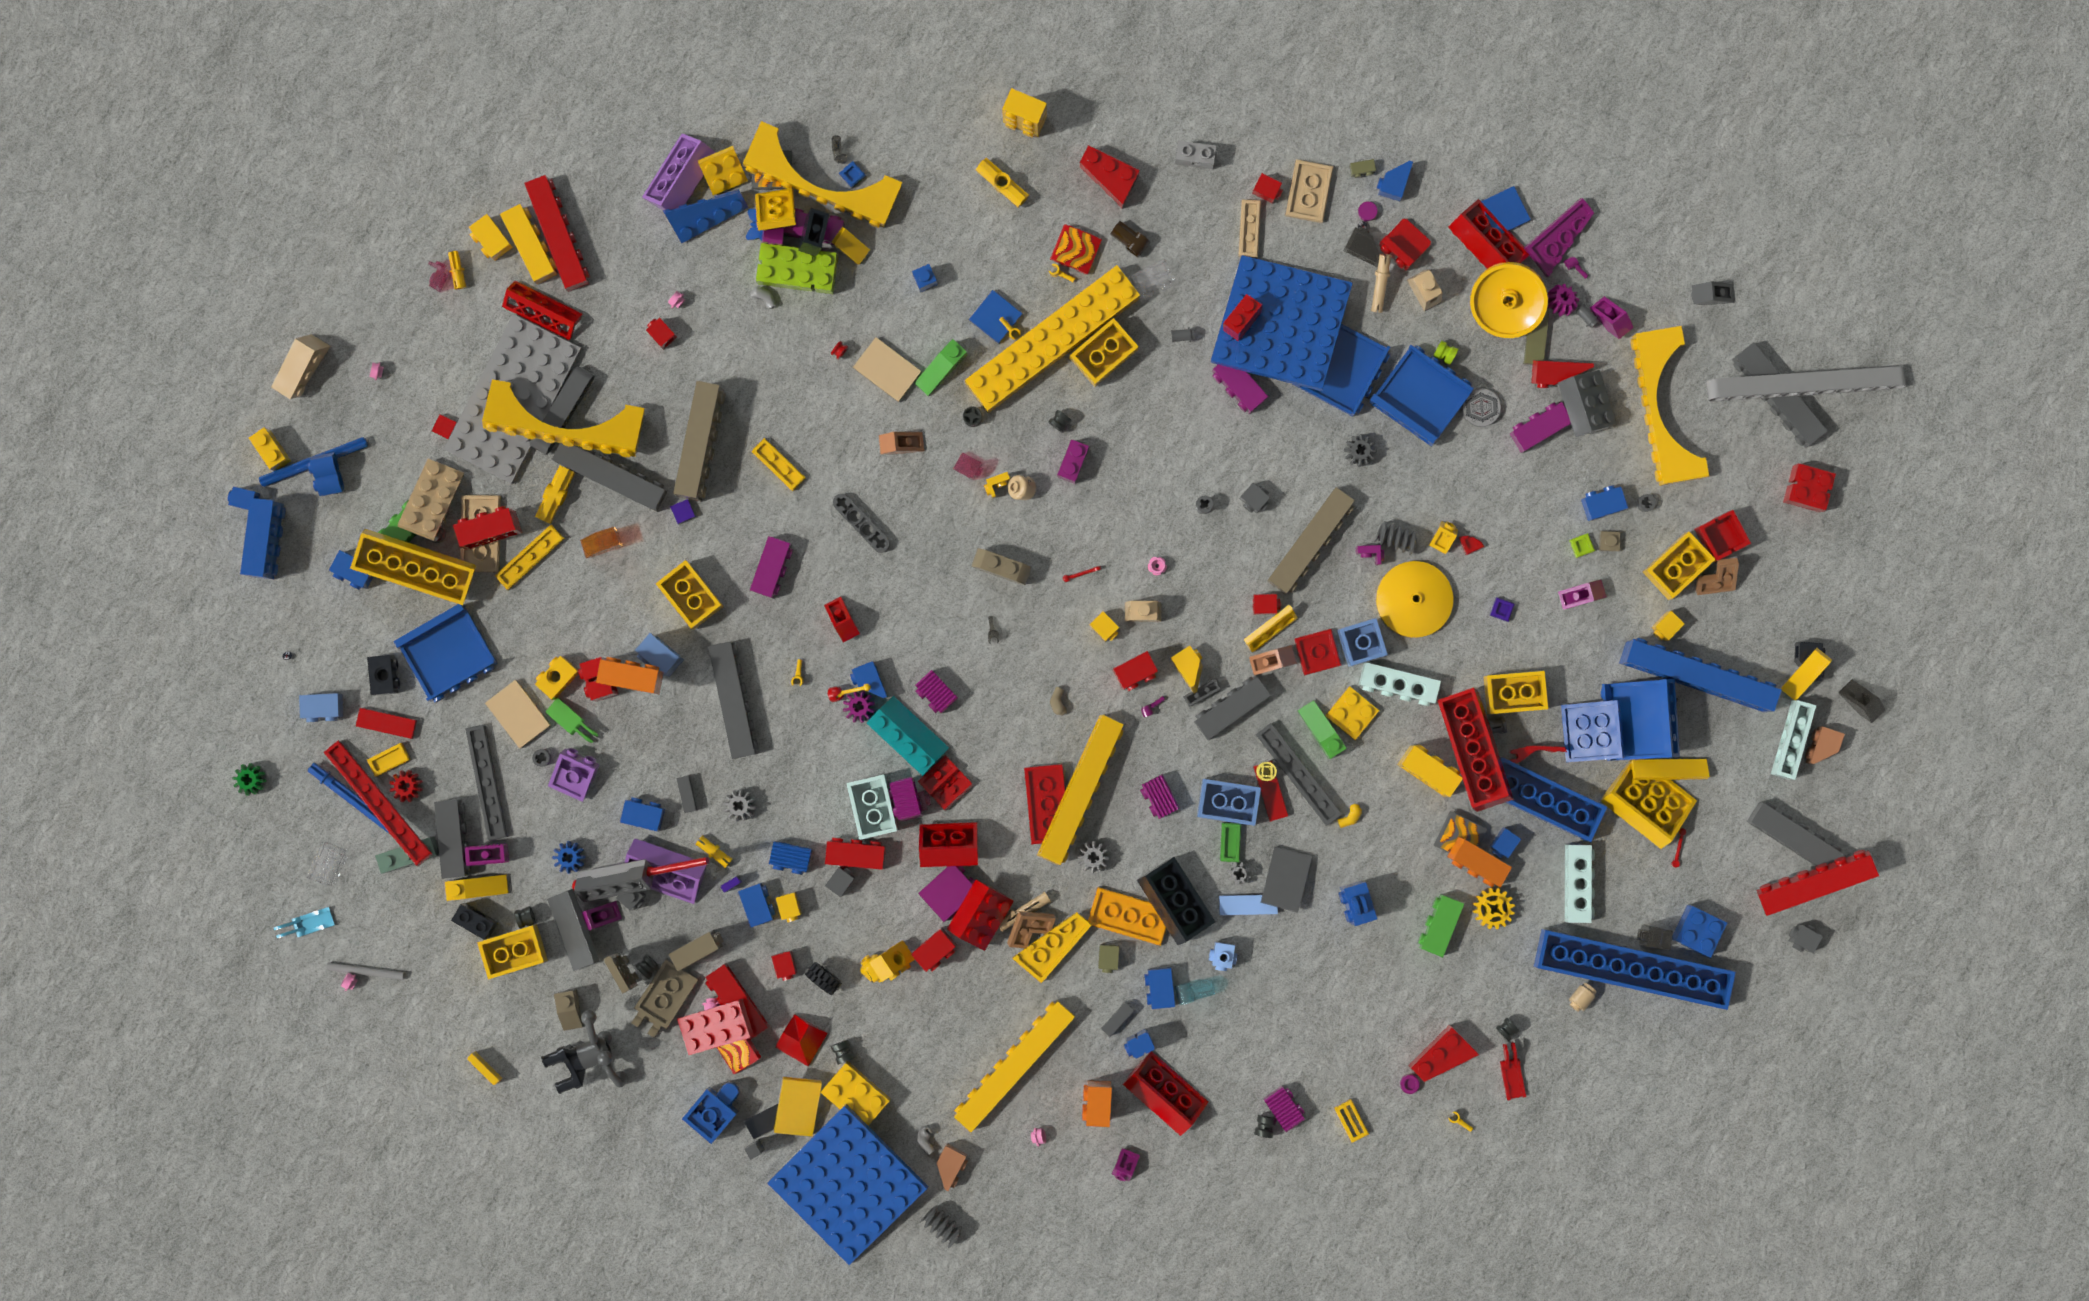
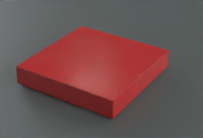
(1317, 652)

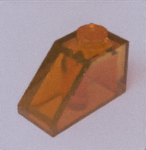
(601, 542)

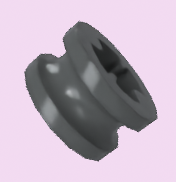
(1650, 498)
(543, 763)

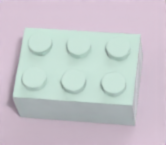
(872, 807)

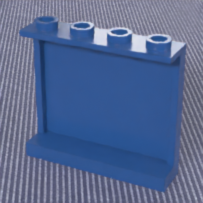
(1351, 371)
(1422, 395)
(446, 652)
(1646, 718)

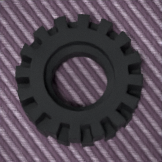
(823, 978)

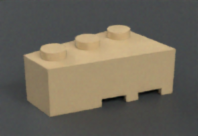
(299, 365)

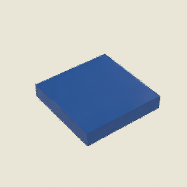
(1507, 209)
(990, 312)

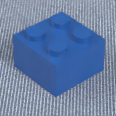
(1699, 931)

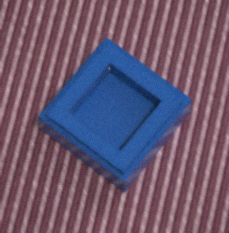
(852, 174)

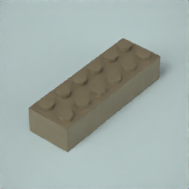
(699, 440)

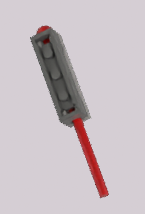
(624, 878)

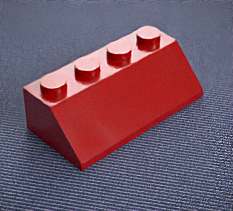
(1484, 241)
(1165, 1093)

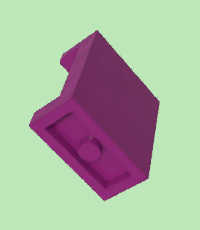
(947, 891)

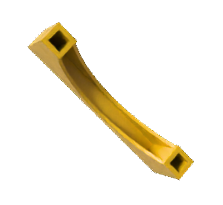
(870, 203)
(616, 435)
(1672, 461)

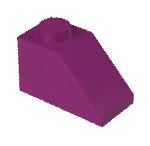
(773, 236)
(1612, 317)
(1582, 594)
(602, 915)

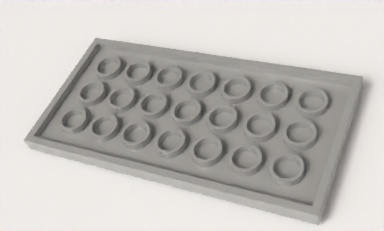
(537, 369)

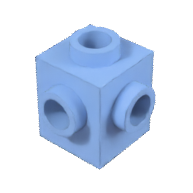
(1219, 949)

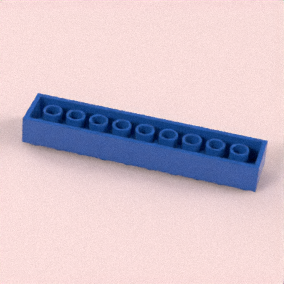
(1634, 969)

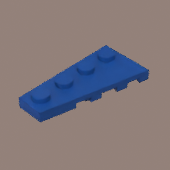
(698, 217)

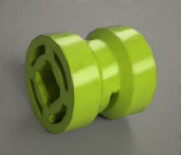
(1445, 352)

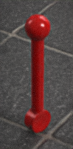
(1066, 578)
(1675, 863)

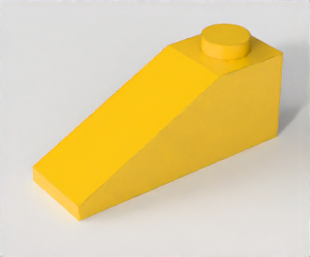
(476, 887)

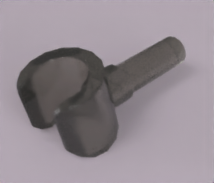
(992, 633)

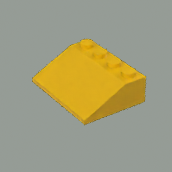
(1649, 806)

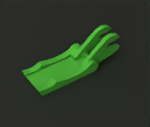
(568, 719)

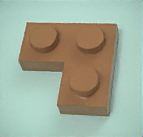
(1722, 581)
(1029, 923)

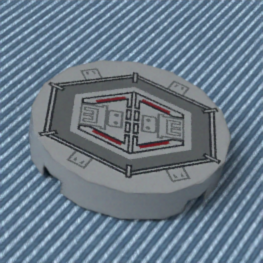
(1481, 407)

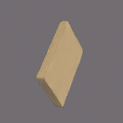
(1309, 191)
(887, 369)
(517, 714)

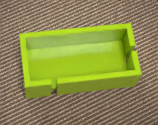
(796, 270)

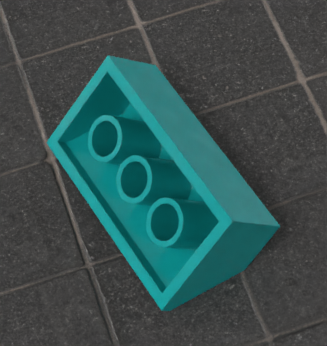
(907, 735)

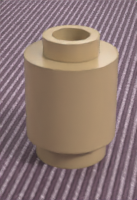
(1582, 997)

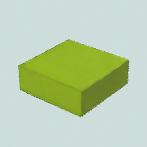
(1581, 545)

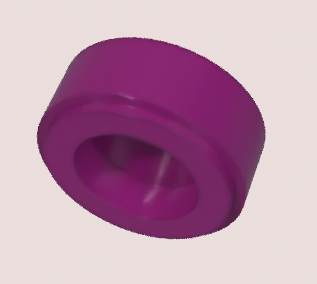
(1367, 211)
(1409, 1084)

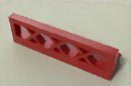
(542, 306)

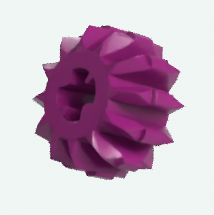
(1562, 300)
(861, 713)

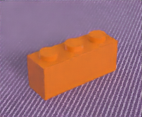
(1478, 863)

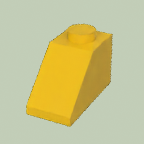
(1189, 666)

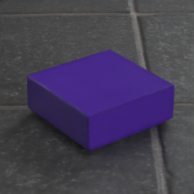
(682, 511)
(1502, 609)
(731, 884)

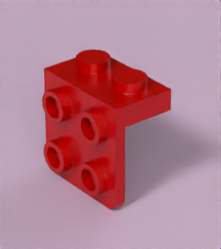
(1404, 244)

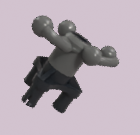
(585, 1056)

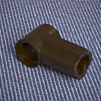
(1134, 241)

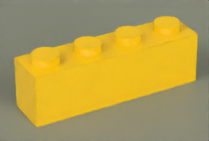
(528, 243)

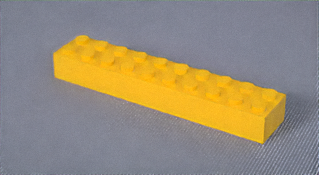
(1052, 339)

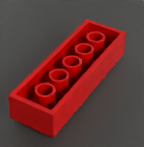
(1475, 749)

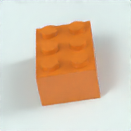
(630, 675)
(1098, 1105)

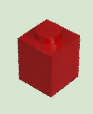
(1267, 188)
(660, 332)
(1266, 604)
(784, 965)

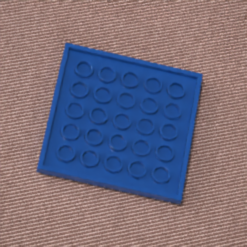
(1296, 326)
(847, 1184)

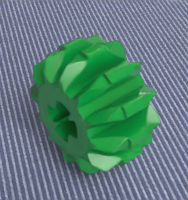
(246, 786)

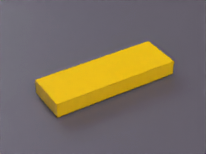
(778, 464)
(1270, 628)
(1806, 674)

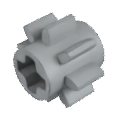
(1241, 879)

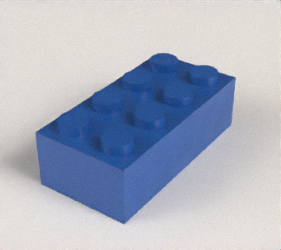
(262, 538)

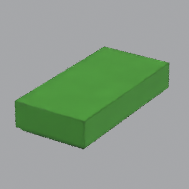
(1230, 842)

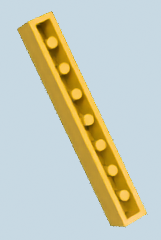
(1080, 789)
(1014, 1066)

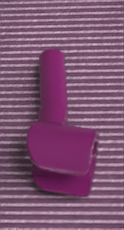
(1572, 262)
(1147, 710)

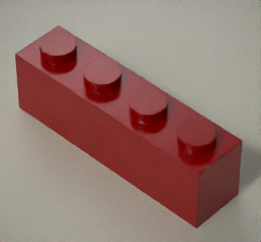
(730, 989)

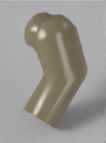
(1056, 703)

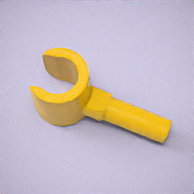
(1060, 273)
(1009, 328)
(798, 673)
(1461, 1122)

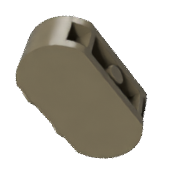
(1001, 566)

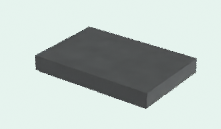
(1286, 879)

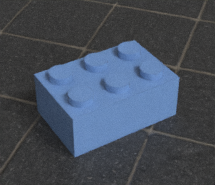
(1228, 802)

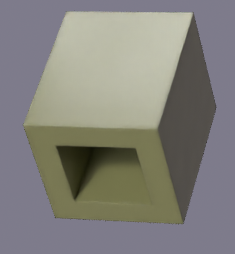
(1108, 958)

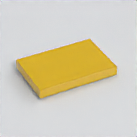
(775, 209)
(797, 1106)

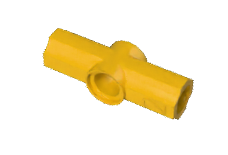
(1010, 191)
(555, 494)

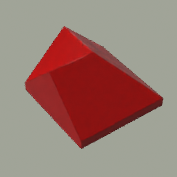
(801, 1040)

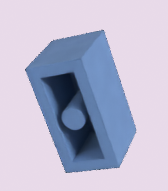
(321, 706)

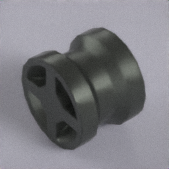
(970, 414)
(1060, 421)
(524, 917)
(647, 966)
(1507, 1029)

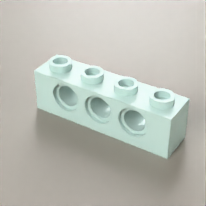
(1429, 686)
(1793, 740)
(1572, 874)

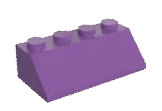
(678, 174)
(679, 884)

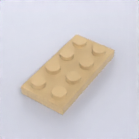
(430, 499)

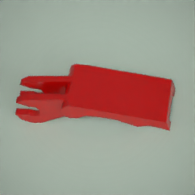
(1524, 752)
(1512, 1074)

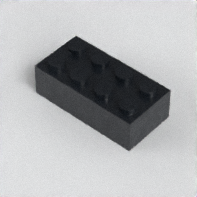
(1176, 901)

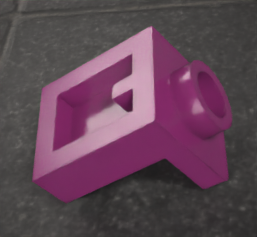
(1367, 551)
(1125, 1165)

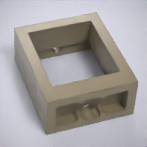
(696, 949)

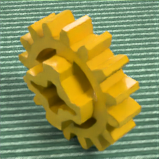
(1498, 901)

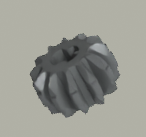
(1366, 453)

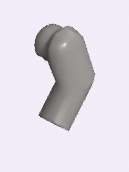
(762, 293)
(923, 1139)

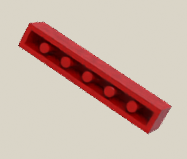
(556, 232)
(1817, 882)

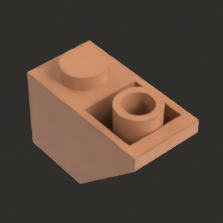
(1825, 744)
(949, 1164)

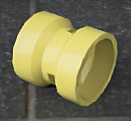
(1266, 771)

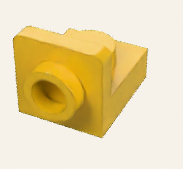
(998, 481)
(1444, 537)

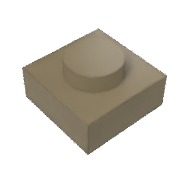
(1609, 541)

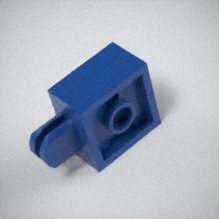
(1358, 903)
(713, 1111)

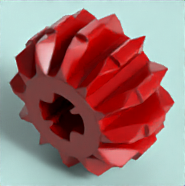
(404, 793)

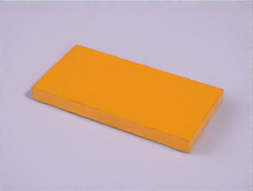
(1126, 916)

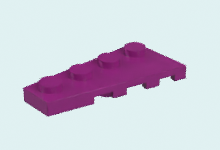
(1554, 240)

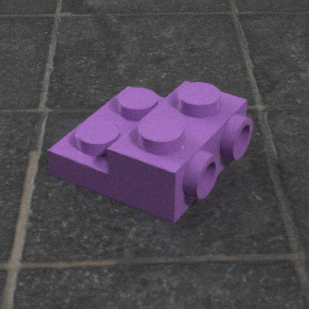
(573, 774)

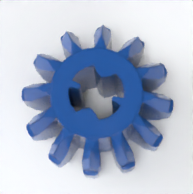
(569, 849)

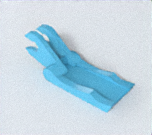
(309, 923)

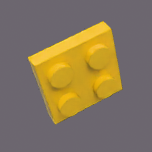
(722, 170)
(1352, 713)

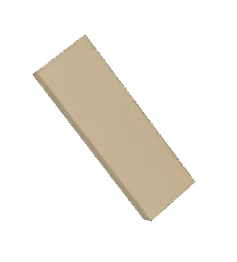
(1249, 228)

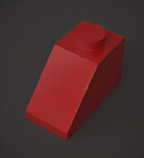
(841, 619)

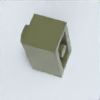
(1361, 168)

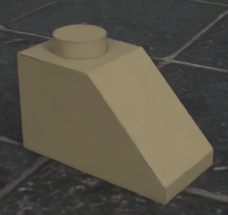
(568, 1009)

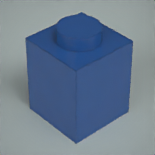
(924, 278)
(241, 497)
(1504, 843)

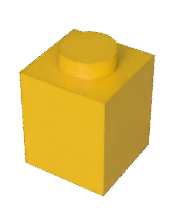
(1667, 626)
(1104, 627)
(789, 907)

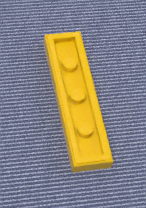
(529, 557)
(1669, 769)

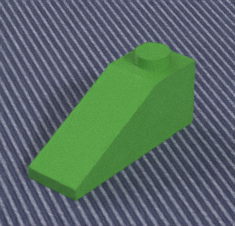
(941, 367)
(1321, 730)

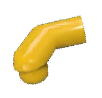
(1352, 818)

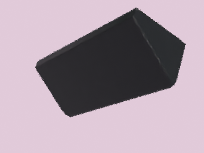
(762, 1122)

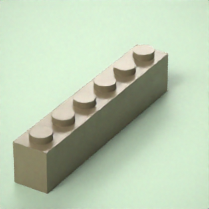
(1309, 542)

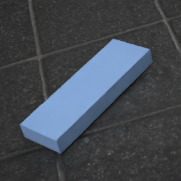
(1244, 905)

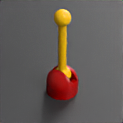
(836, 693)

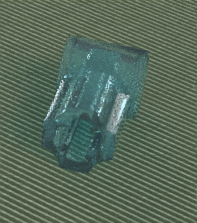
(1190, 992)

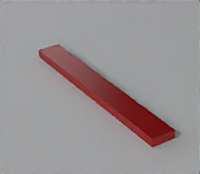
(378, 803)

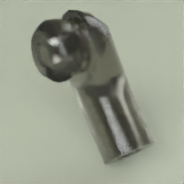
(836, 149)

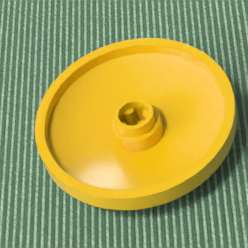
(1504, 316)
(1396, 601)

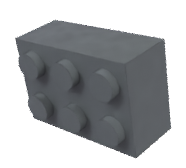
(1587, 403)

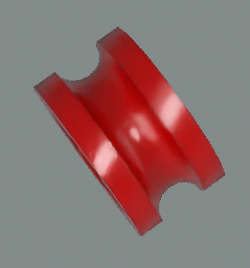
(839, 350)

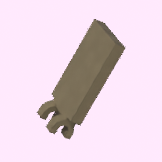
(621, 972)
(664, 997)

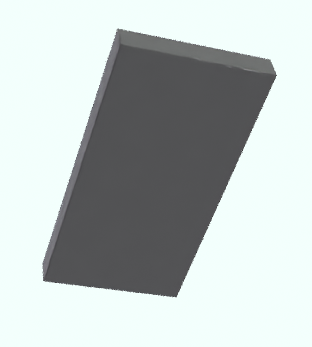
(573, 929)

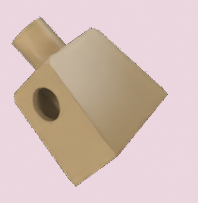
(1426, 289)
(1143, 611)

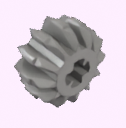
(736, 798)
(1098, 853)

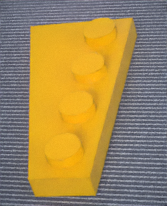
(1052, 947)

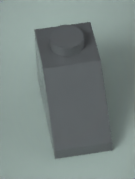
(1712, 293)

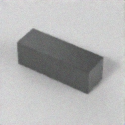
(1202, 692)
(686, 794)
(1117, 1019)
(754, 1149)

